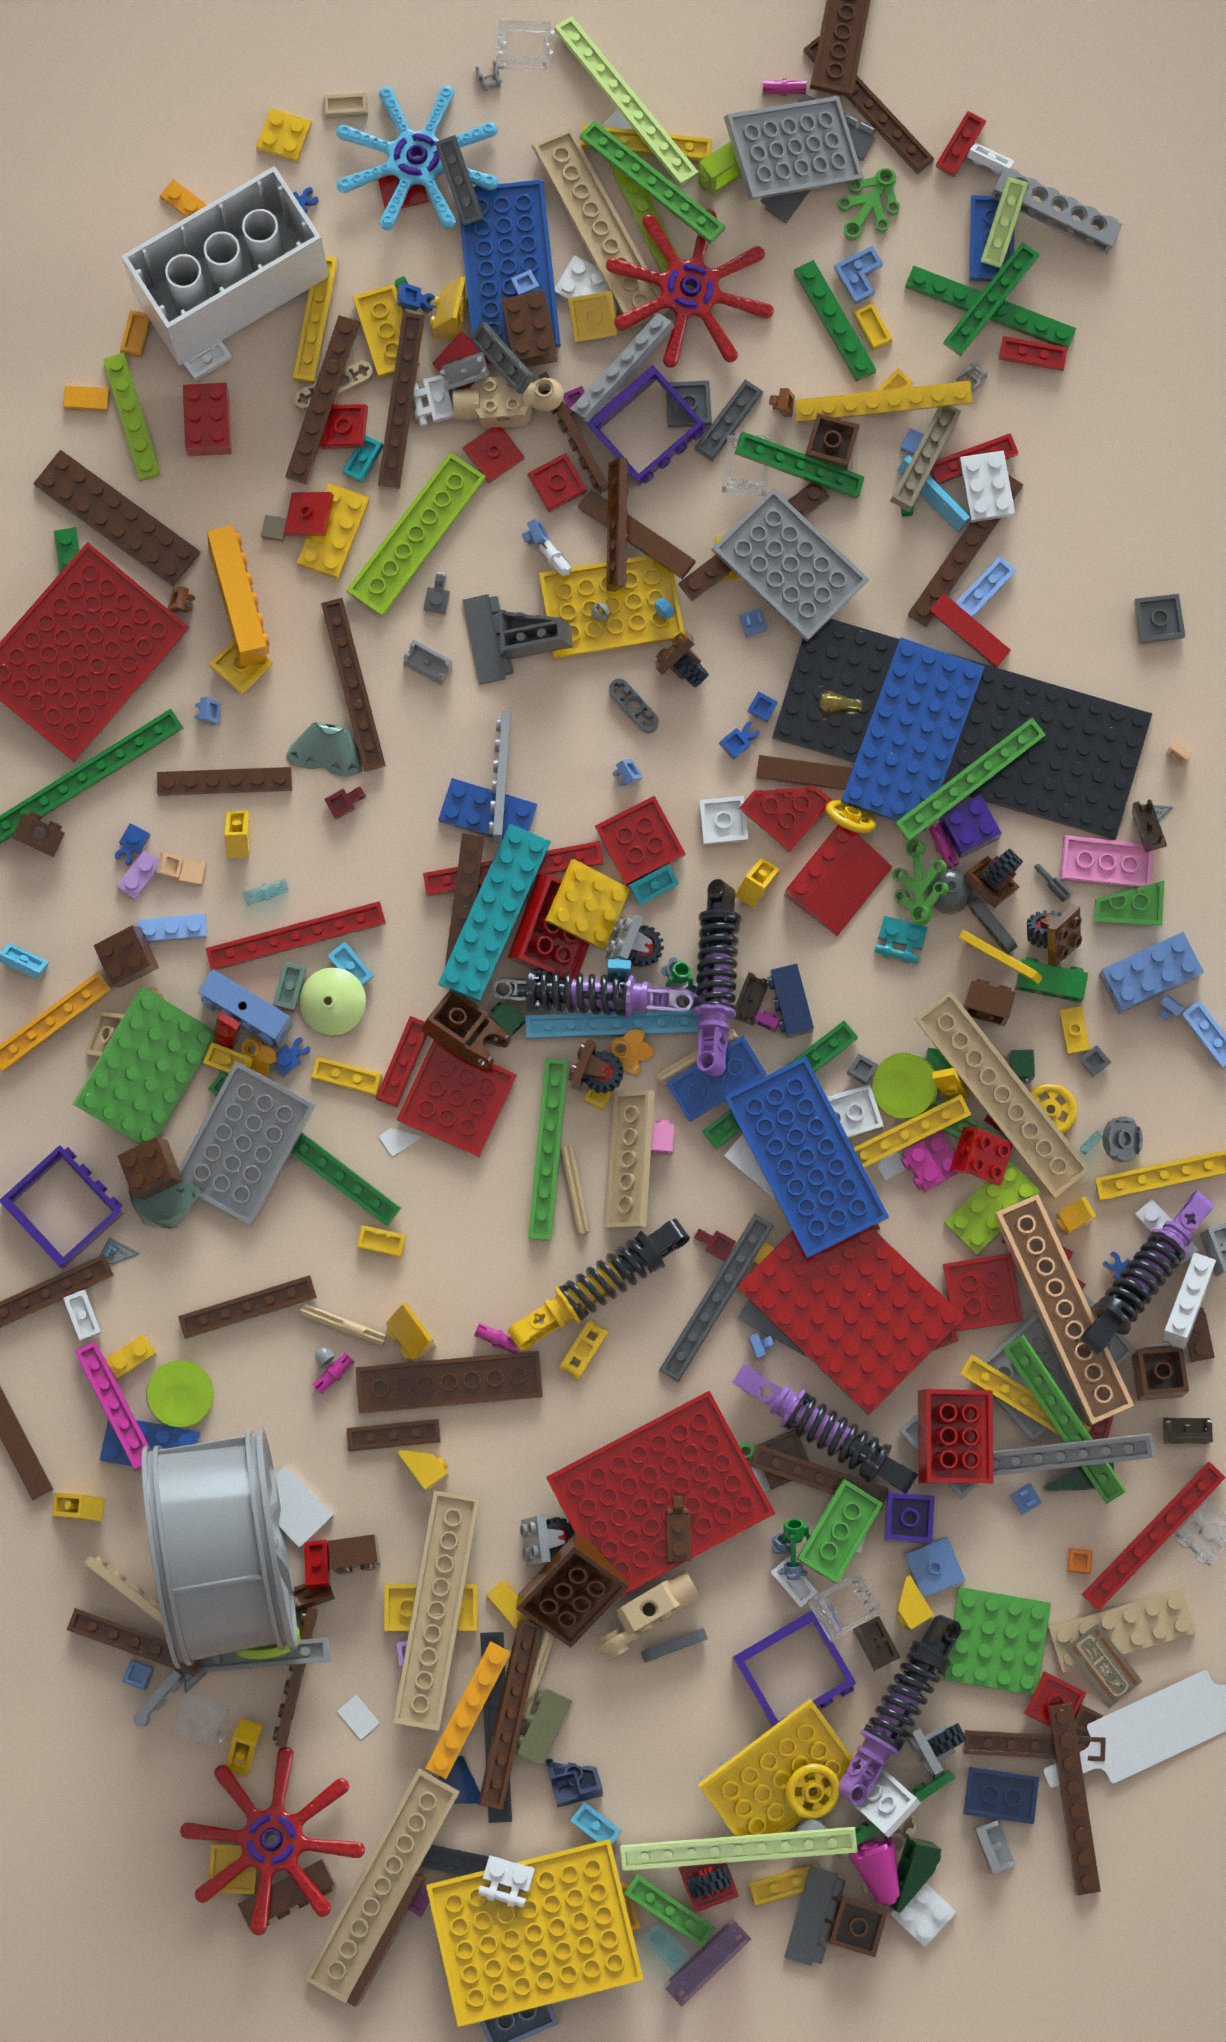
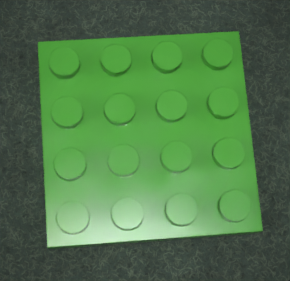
(998, 1641)

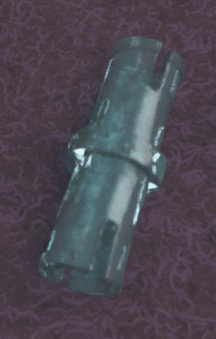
(266, 892)

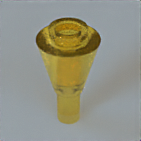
(832, 701)

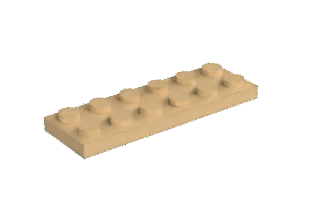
(629, 1159)
(1129, 1626)

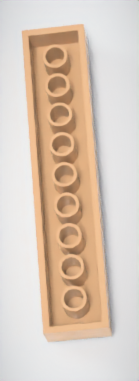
(1062, 1309)

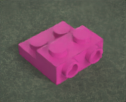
(929, 1161)

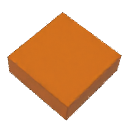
(1079, 1561)

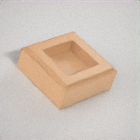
(1179, 753)
(170, 865)
(192, 872)

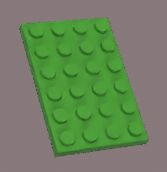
(145, 1067)

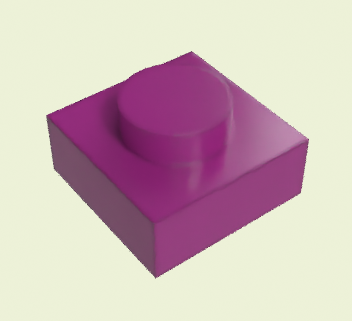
(572, 396)
(766, 1020)
(420, 1903)

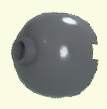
(957, 895)

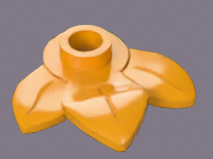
(635, 1050)
(261, 1057)

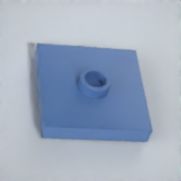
(934, 1567)

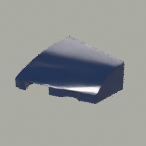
(462, 1780)
(573, 1783)

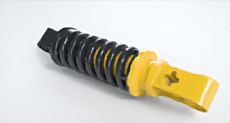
(574, 1299)

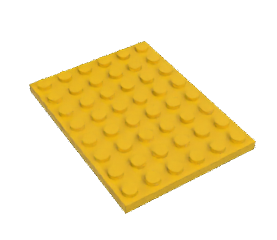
(557, 1948)

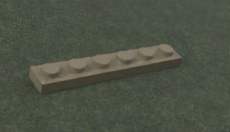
(925, 457)

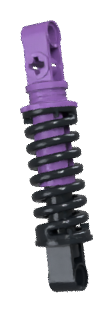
(716, 975)
(591, 994)
(1144, 1274)
(800, 1412)
(883, 1732)

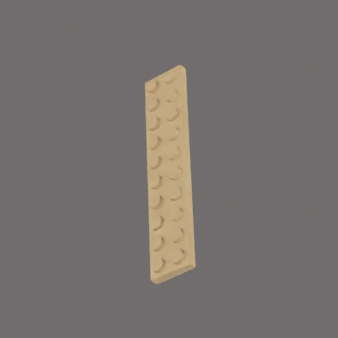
(595, 219)
(1002, 1094)
(436, 1610)
(382, 1885)

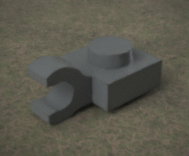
(437, 597)

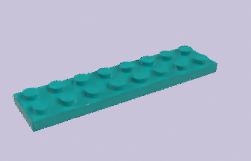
(494, 913)

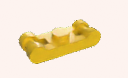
(583, 1349)

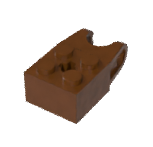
(465, 1029)

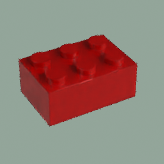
(207, 419)

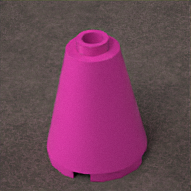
(878, 1869)

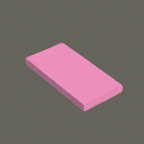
(1105, 862)

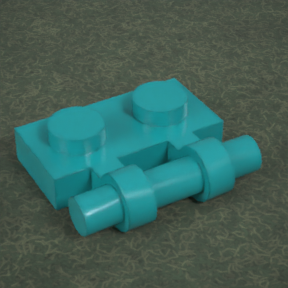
(901, 933)

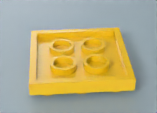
(587, 904)

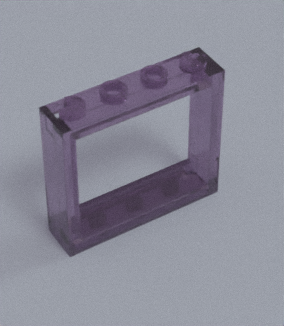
(707, 1962)

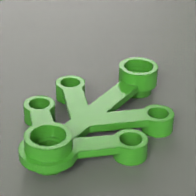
(870, 201)
(920, 884)

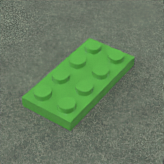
(839, 1531)

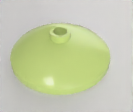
(347, 1001)

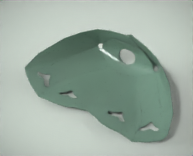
(327, 746)
(167, 1207)

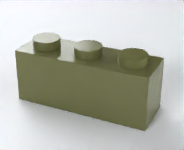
(543, 1726)

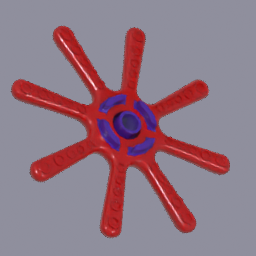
(684, 301)
(284, 1852)

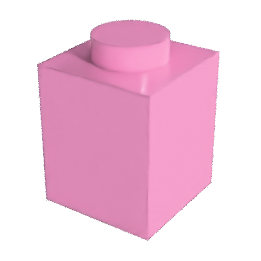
(662, 1137)

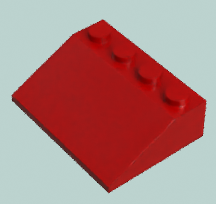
(838, 879)
(541, 943)
(955, 1436)

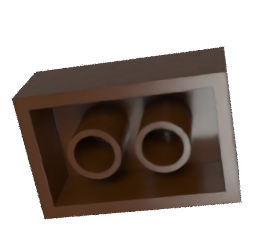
(529, 328)

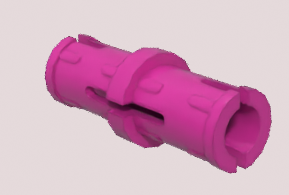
(784, 87)
(943, 845)
(495, 1337)
(333, 1373)

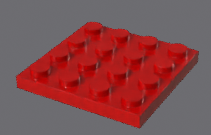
(456, 1099)

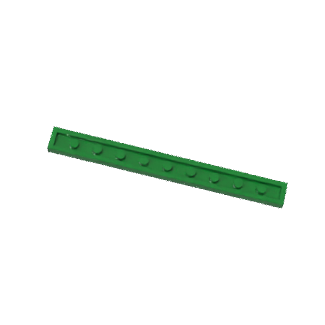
(92, 771)
(336, 1172)

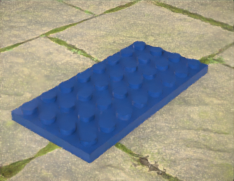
(503, 246)
(912, 730)
(806, 1157)

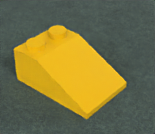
(450, 311)
(410, 1333)

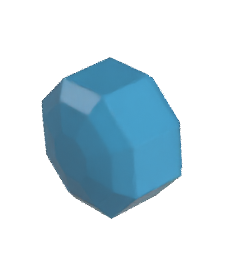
(664, 609)

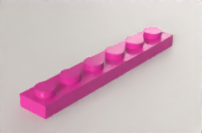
(113, 1402)

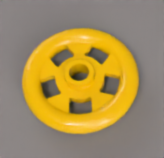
(850, 817)
(1069, 1107)
(817, 1809)

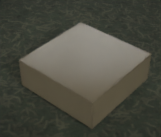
(273, 528)

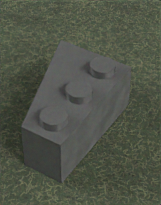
(532, 635)

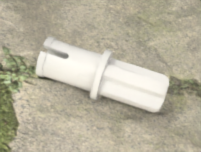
(555, 558)

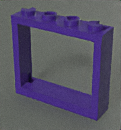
(624, 399)
(32, 1177)
(825, 1699)

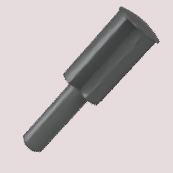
(1054, 884)

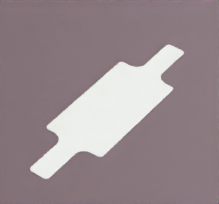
(1155, 1728)

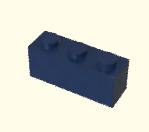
(790, 1001)

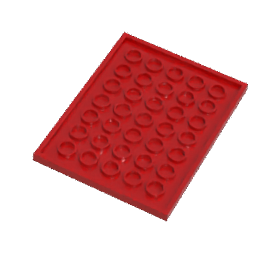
(83, 651)
(853, 1311)
(624, 1490)

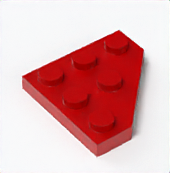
(786, 812)

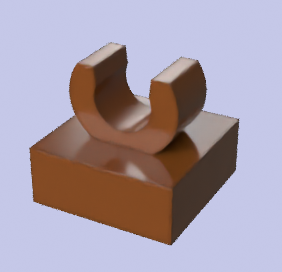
(783, 402)
(178, 600)

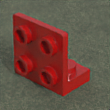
(982, 1155)

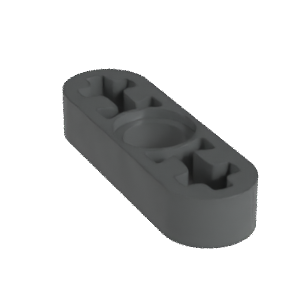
(618, 697)
(992, 925)
(674, 1645)

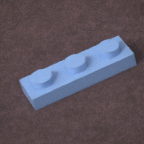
(986, 586)
(174, 928)
(1207, 1031)

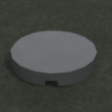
(1122, 1139)

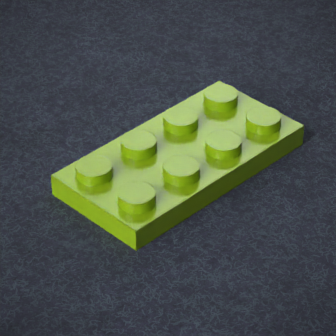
(975, 1219)

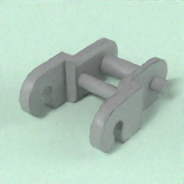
(481, 77)
(965, 372)

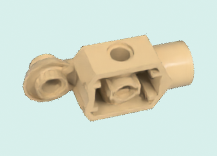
(499, 405)
(669, 1595)

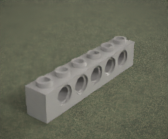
(1063, 221)

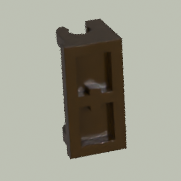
(1148, 826)
(750, 998)
(1187, 1431)
(876, 1643)

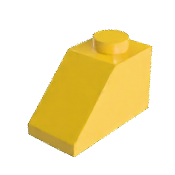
(237, 834)
(757, 882)
(1075, 1216)
(425, 1467)
(78, 1506)
(912, 1606)
(244, 1746)

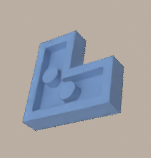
(854, 271)

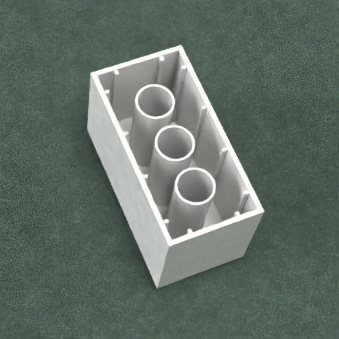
(226, 265)

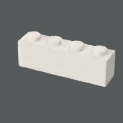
(1189, 1301)

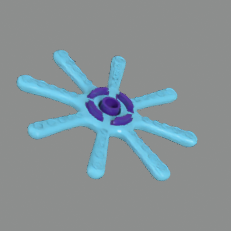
(402, 161)

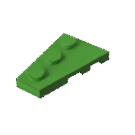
(1133, 906)

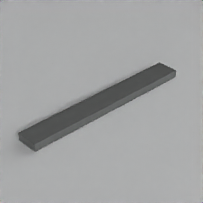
(716, 1297)

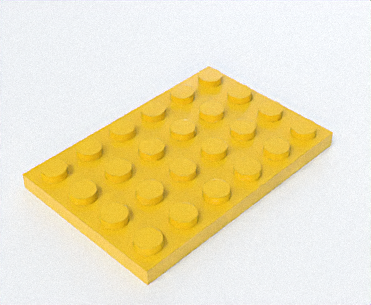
(631, 608)
(753, 1783)

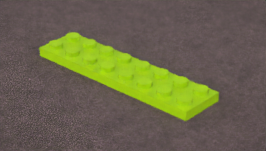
(416, 534)

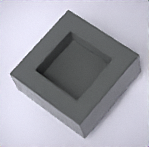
(1094, 1061)
(862, 1069)

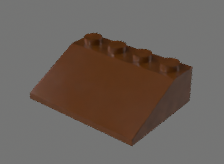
(571, 1591)

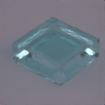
(1090, 1142)

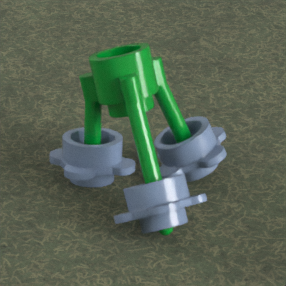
(679, 973)
(786, 1544)

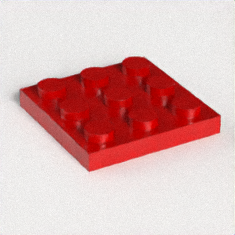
(640, 840)
(983, 1291)

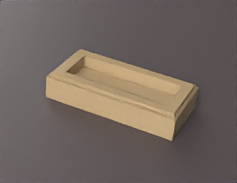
(345, 105)

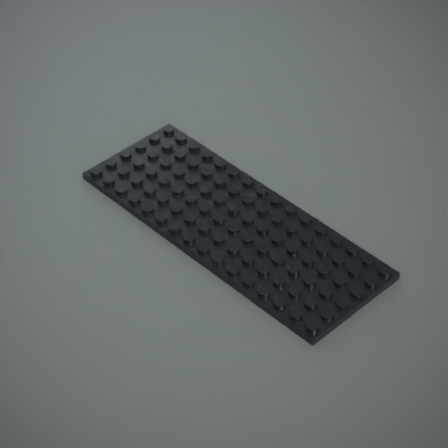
(1069, 776)

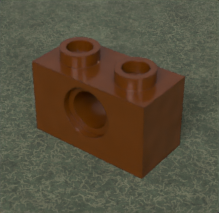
(47, 844)

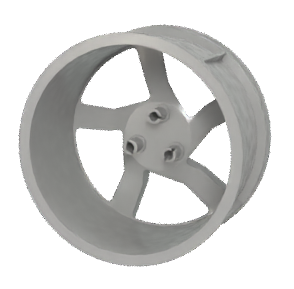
(218, 1547)

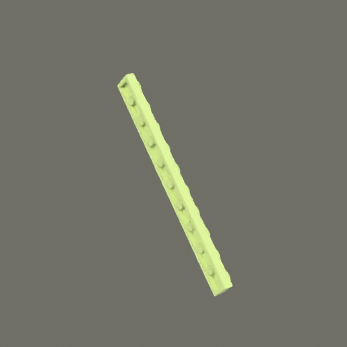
(626, 101)
(739, 1848)

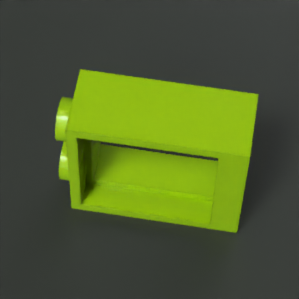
(718, 169)

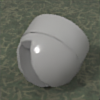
(597, 615)
(324, 1356)

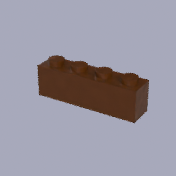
(287, 1894)

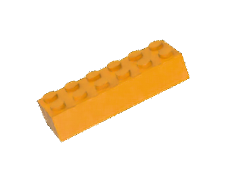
(238, 595)

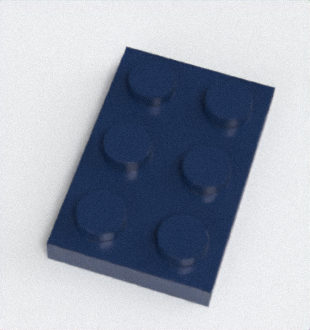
(1001, 1795)

